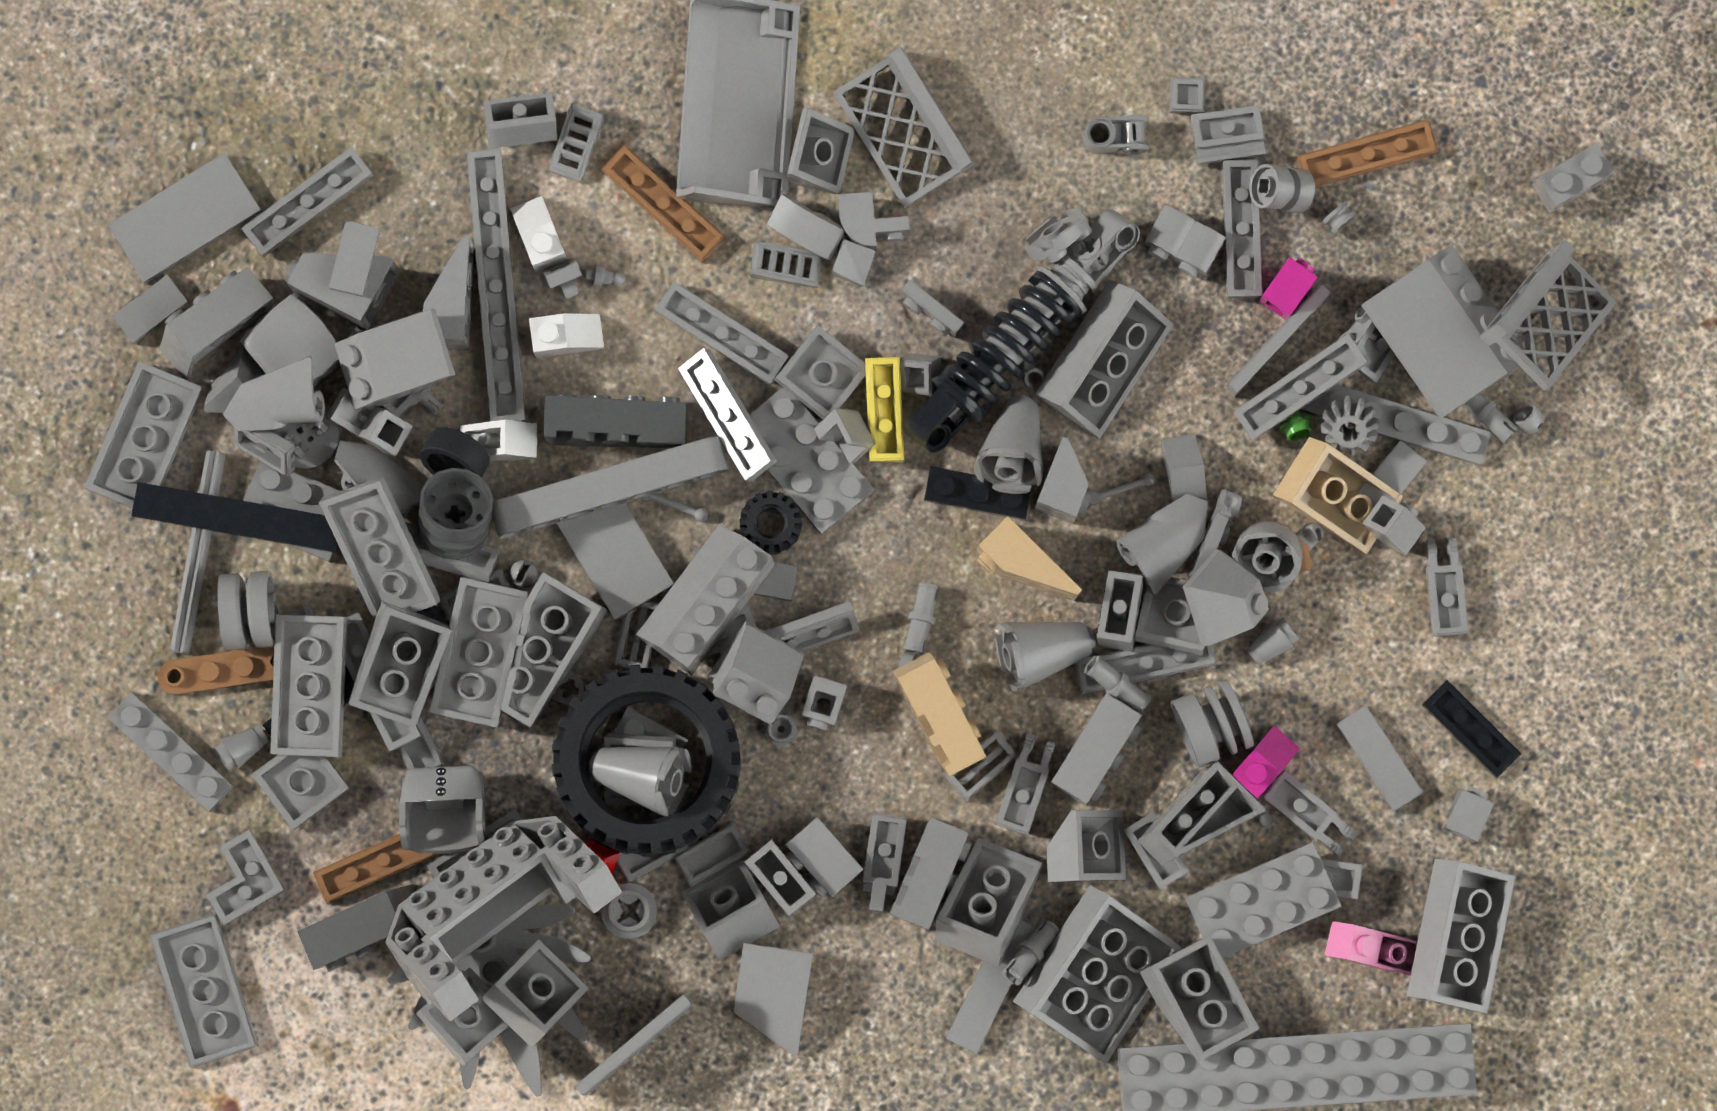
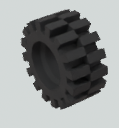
(771, 501)

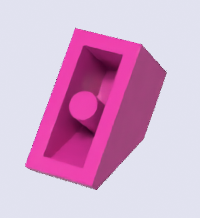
(1265, 762)

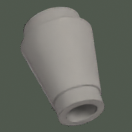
(1273, 641)
(240, 747)

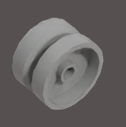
(247, 609)

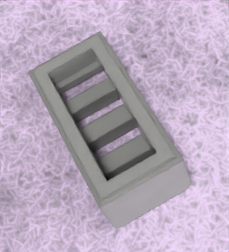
(576, 111)
(774, 250)

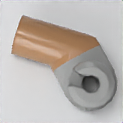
(1308, 536)

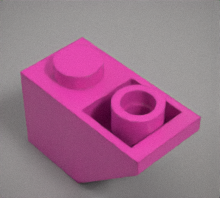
(1289, 287)

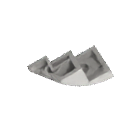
(774, 992)

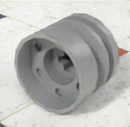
(1212, 723)

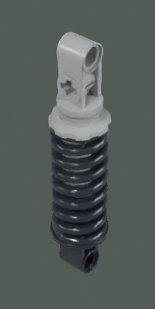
(1052, 298)

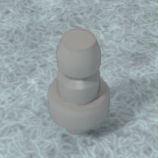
(601, 276)

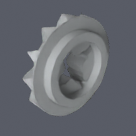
(646, 912)

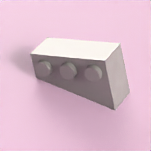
(214, 320)
(930, 874)

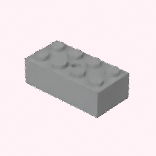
(1461, 935)

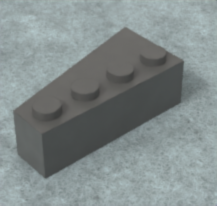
(614, 422)

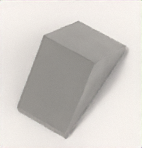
(1184, 467)

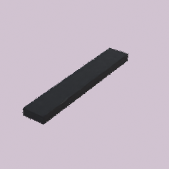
(233, 517)

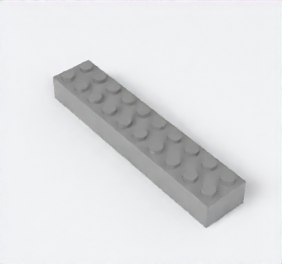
(1301, 1070)

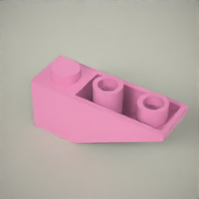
(1371, 948)

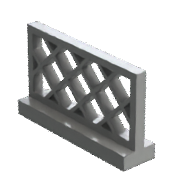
(930, 113)
(1525, 301)

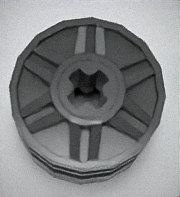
(460, 498)

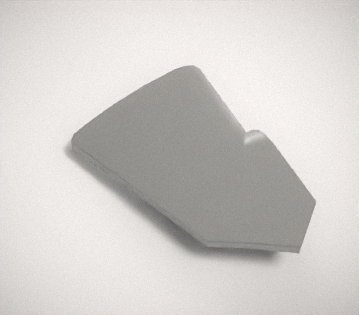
(277, 399)
(366, 463)
(1165, 540)

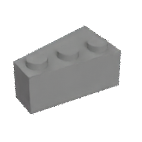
(1201, 812)

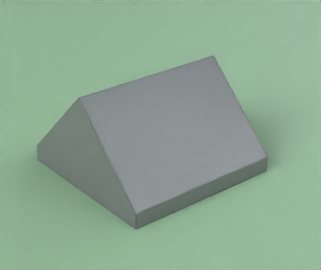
(820, 152)

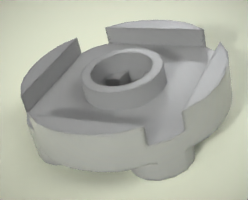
(1055, 236)

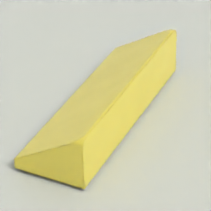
(884, 409)

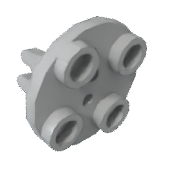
(313, 454)

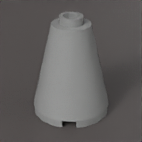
(1013, 448)
(1040, 649)
(645, 775)

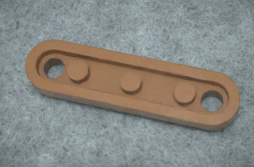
(218, 671)

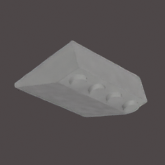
(1435, 328)
(1092, 975)

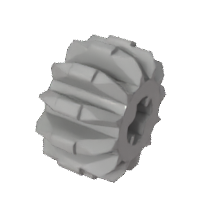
(1354, 413)

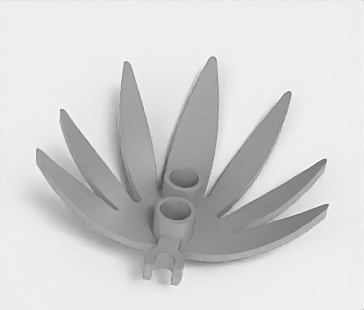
(492, 961)

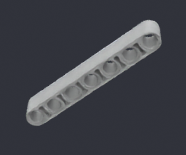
(609, 487)

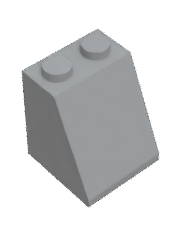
(312, 276)

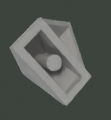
(237, 371)

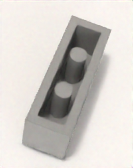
(1097, 750)

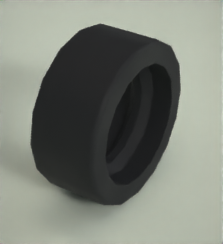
(453, 449)

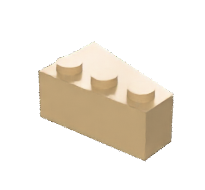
(940, 713)

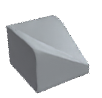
(853, 263)
(918, 372)

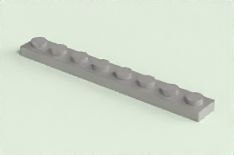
(496, 285)

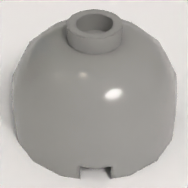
(1270, 554)

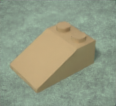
(1325, 490)
(1021, 560)

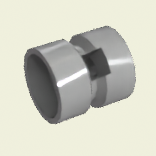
(1282, 188)

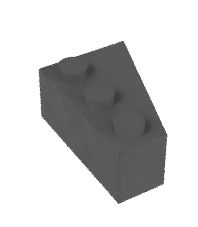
(352, 930)

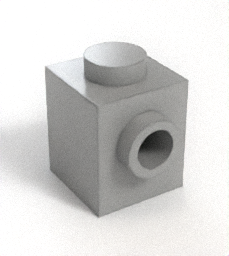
(1394, 524)

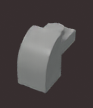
(861, 227)
(370, 424)

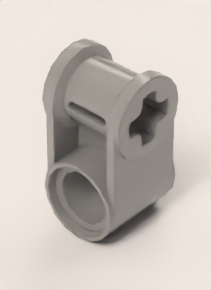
(1119, 133)

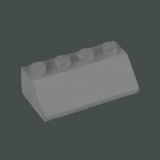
(1104, 358)
(706, 598)

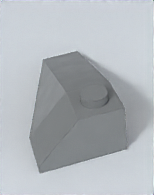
(550, 640)

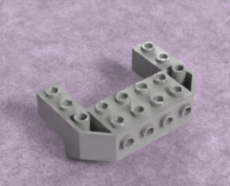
(484, 896)

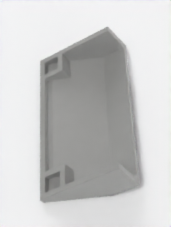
(738, 101)

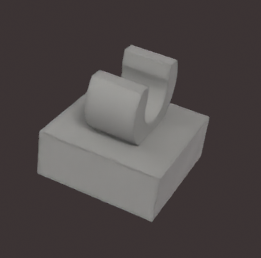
(563, 275)

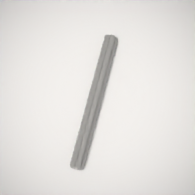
(196, 560)

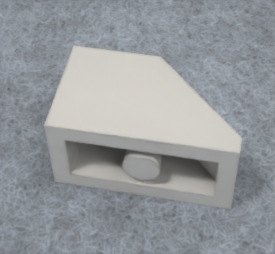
(538, 234)
(565, 334)
(505, 439)

